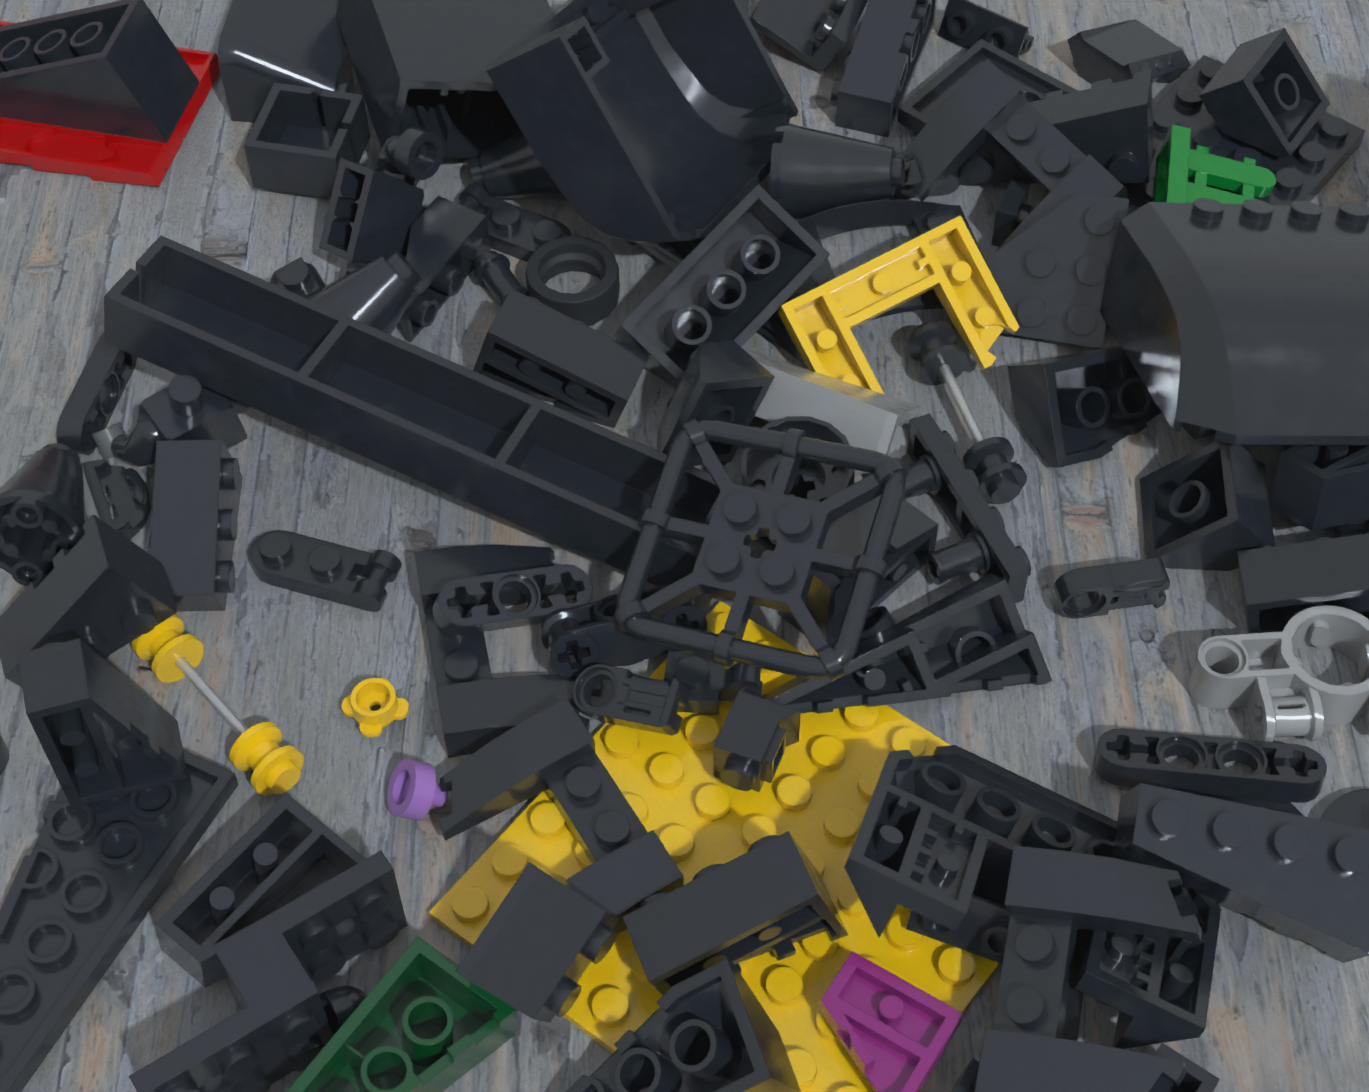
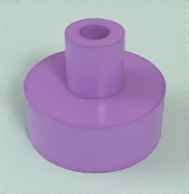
(414, 790)

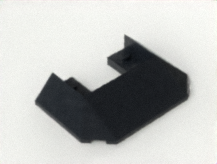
(950, 831)

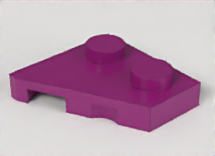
(888, 1025)

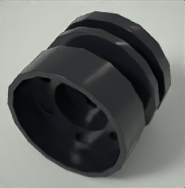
(813, 479)

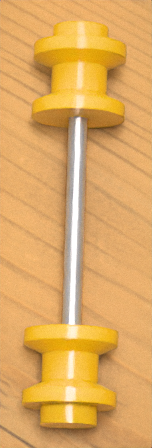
(256, 748)

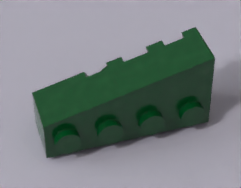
(412, 1031)

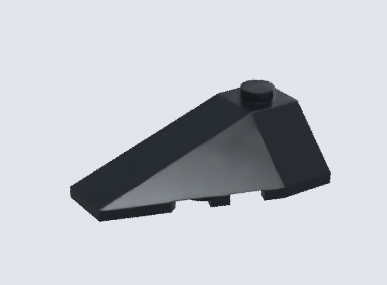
(1080, 403)
(699, 1040)

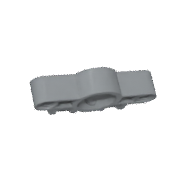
(1270, 680)

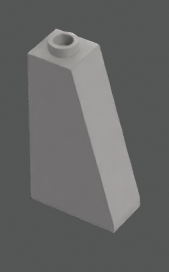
(862, 415)

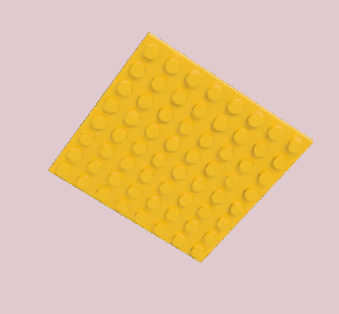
(705, 822)

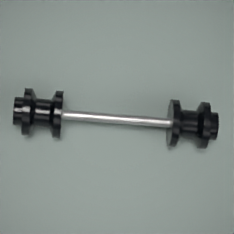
(988, 458)

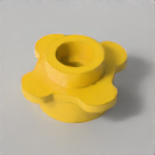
(373, 693)

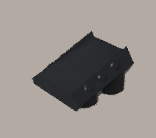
(1125, 49)

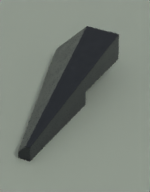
(945, 649)

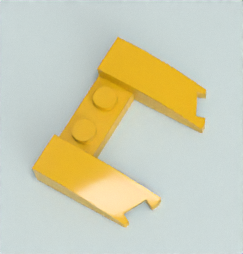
(938, 260)

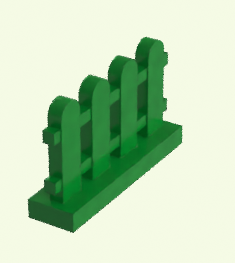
(1179, 163)

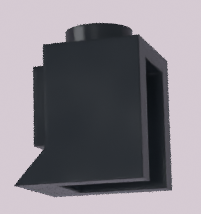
(753, 741)

